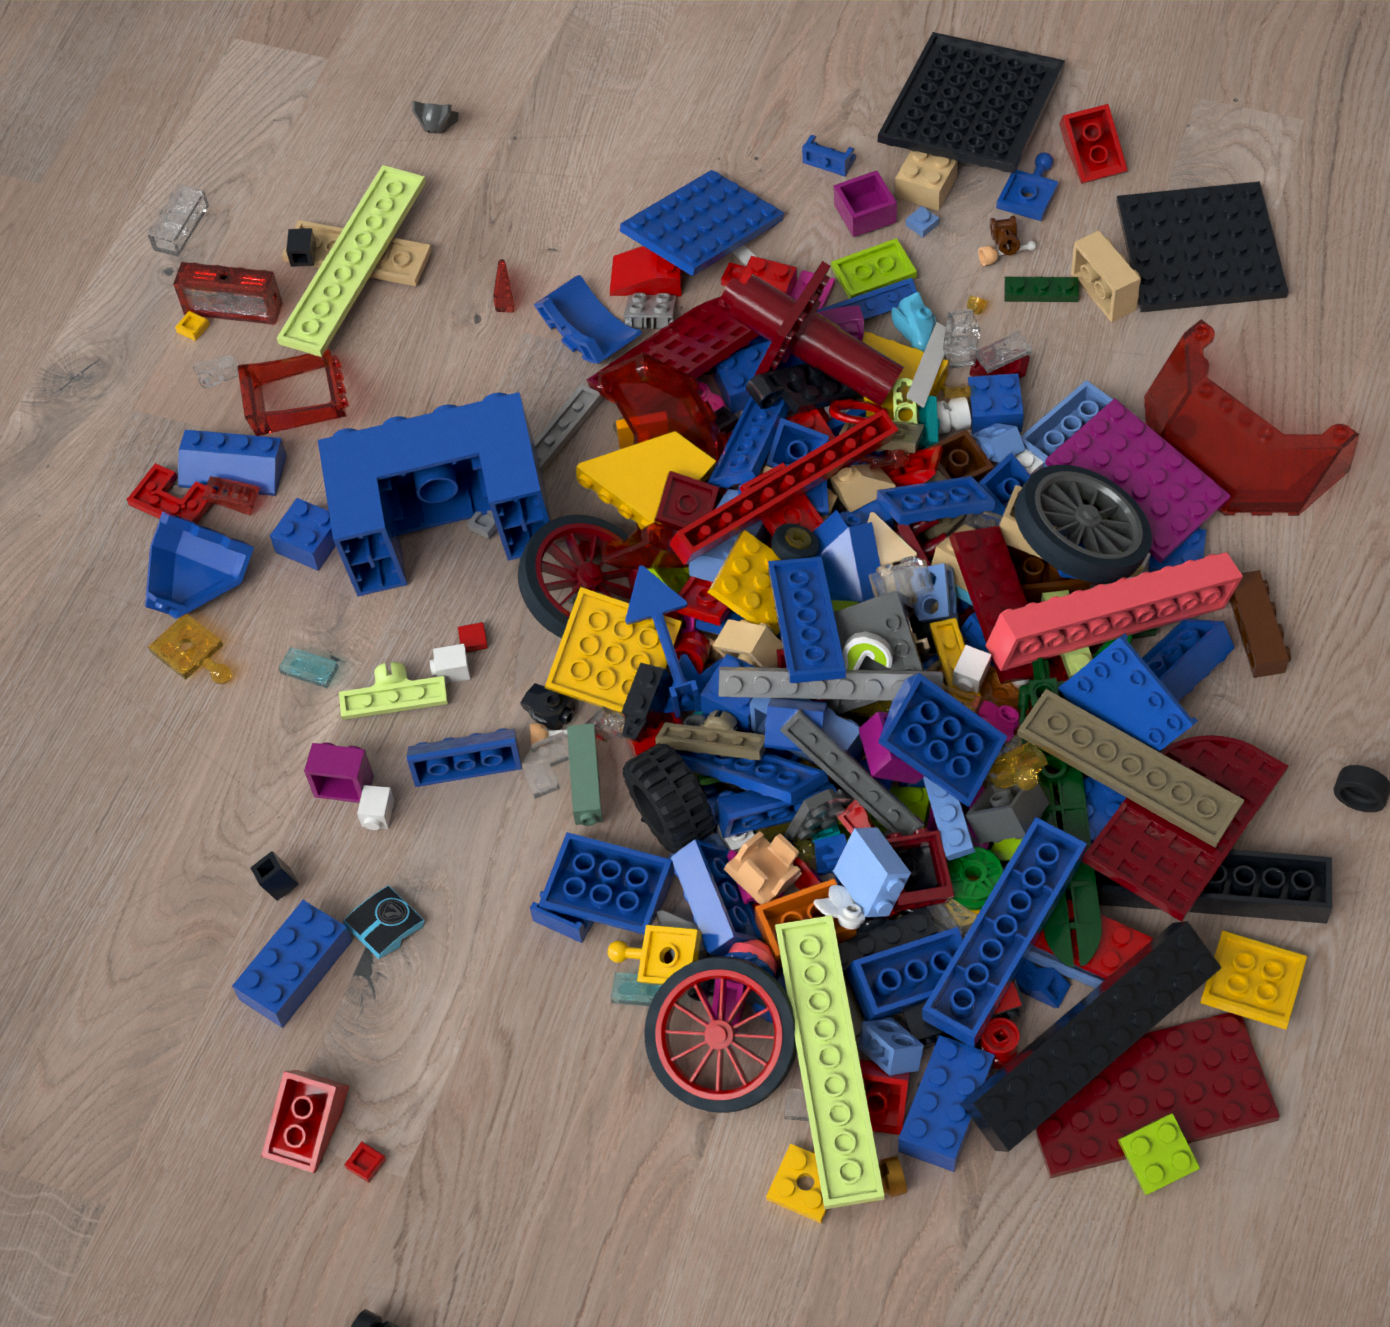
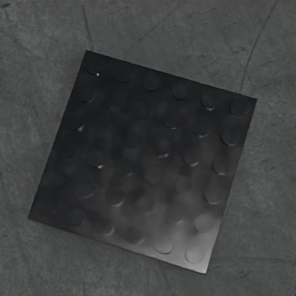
(1201, 246)

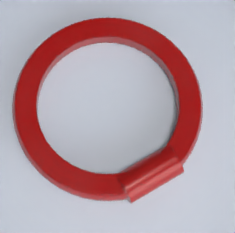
(836, 407)

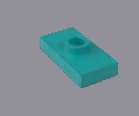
(928, 417)

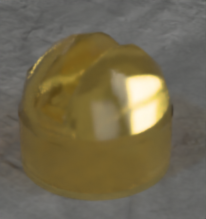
(976, 304)

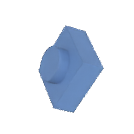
(922, 221)

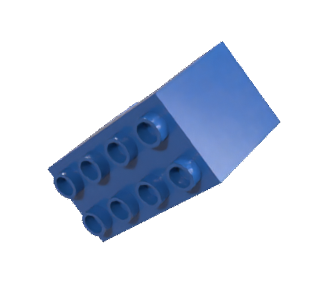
(427, 476)

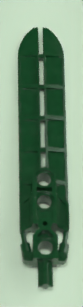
(1075, 822)

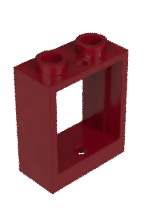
(927, 897)

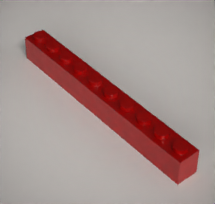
(782, 487)

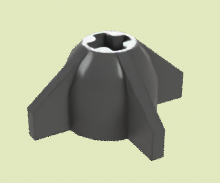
(434, 117)

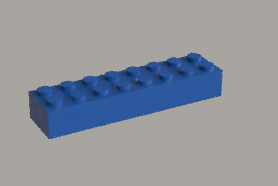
(1004, 932)

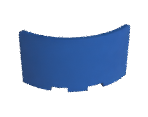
(584, 321)

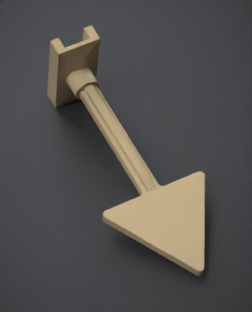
(891, 550)

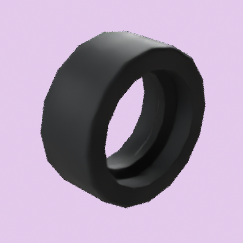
(1362, 788)

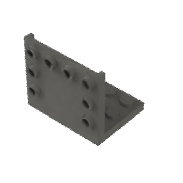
(888, 619)

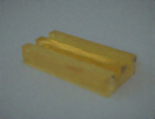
(955, 390)

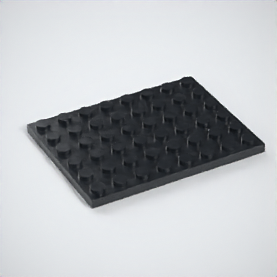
(972, 102)

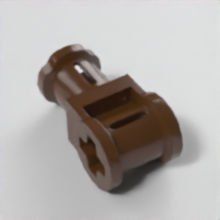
(1004, 233)

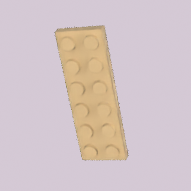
(400, 263)

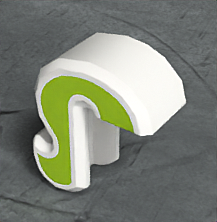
(869, 645)

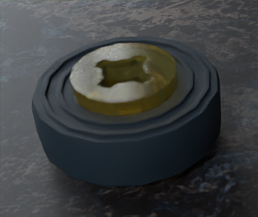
(794, 542)

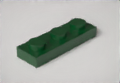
(1041, 289)

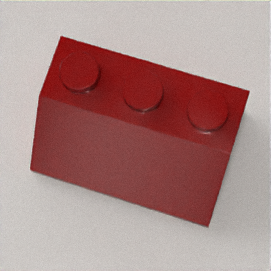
(885, 1097)

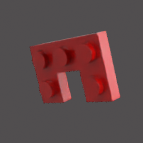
(152, 498)

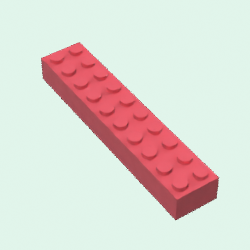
(1112, 610)

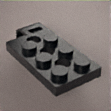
(810, 385)

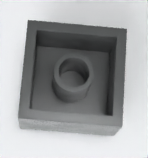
(1005, 812)

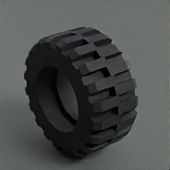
(668, 797)

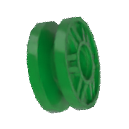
(980, 864)

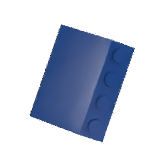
(941, 738)
(607, 883)

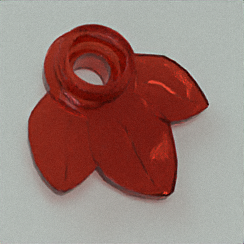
(893, 460)

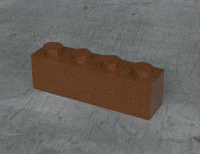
(1258, 626)

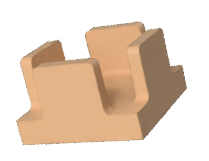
(765, 867)

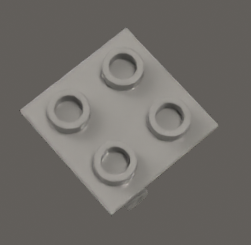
(649, 306)

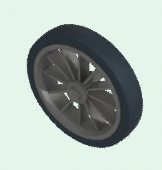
(1083, 523)

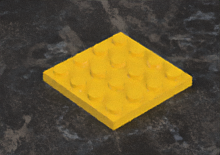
(603, 652)

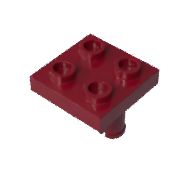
(910, 535)

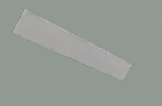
(928, 367)

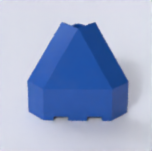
(848, 556)
(191, 565)

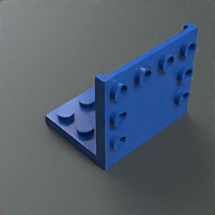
(1128, 696)

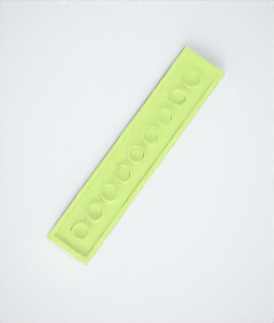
(351, 261)
(829, 1063)

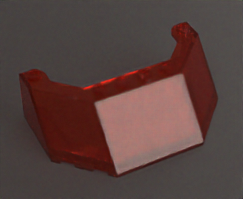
(655, 403)
(1235, 445)

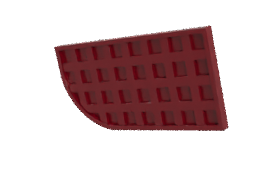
(692, 341)
(1166, 861)
(1194, 1070)

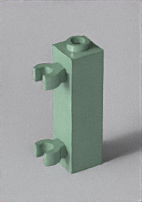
(584, 774)

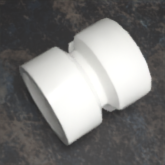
(953, 415)

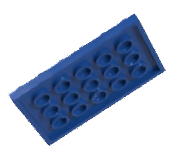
(701, 222)

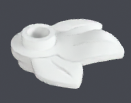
(841, 906)

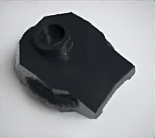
(548, 707)

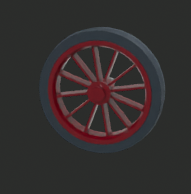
(576, 571)

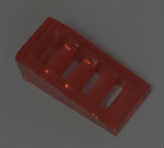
(502, 291)
(240, 488)

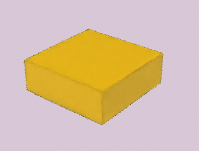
(192, 325)

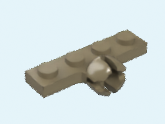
(714, 737)

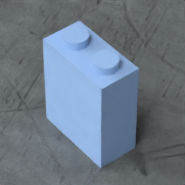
(871, 872)

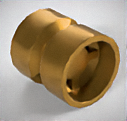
(892, 1177)

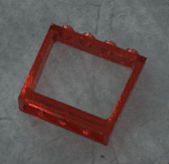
(255, 375)

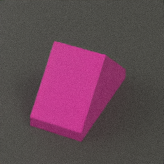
(733, 994)

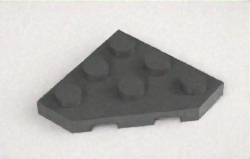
(818, 812)

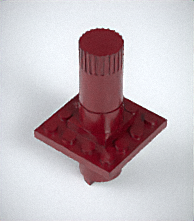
(800, 331)

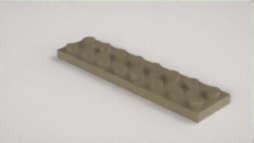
(1130, 768)

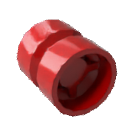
(696, 647)
(1001, 1039)

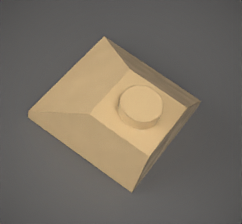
(859, 485)

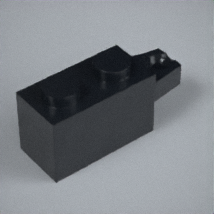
(645, 701)

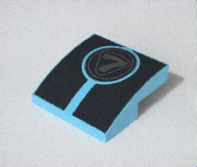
(383, 922)

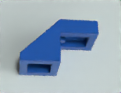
(1042, 984)

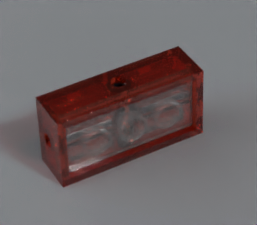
(228, 292)

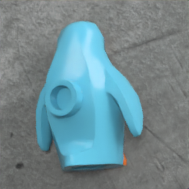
(914, 321)

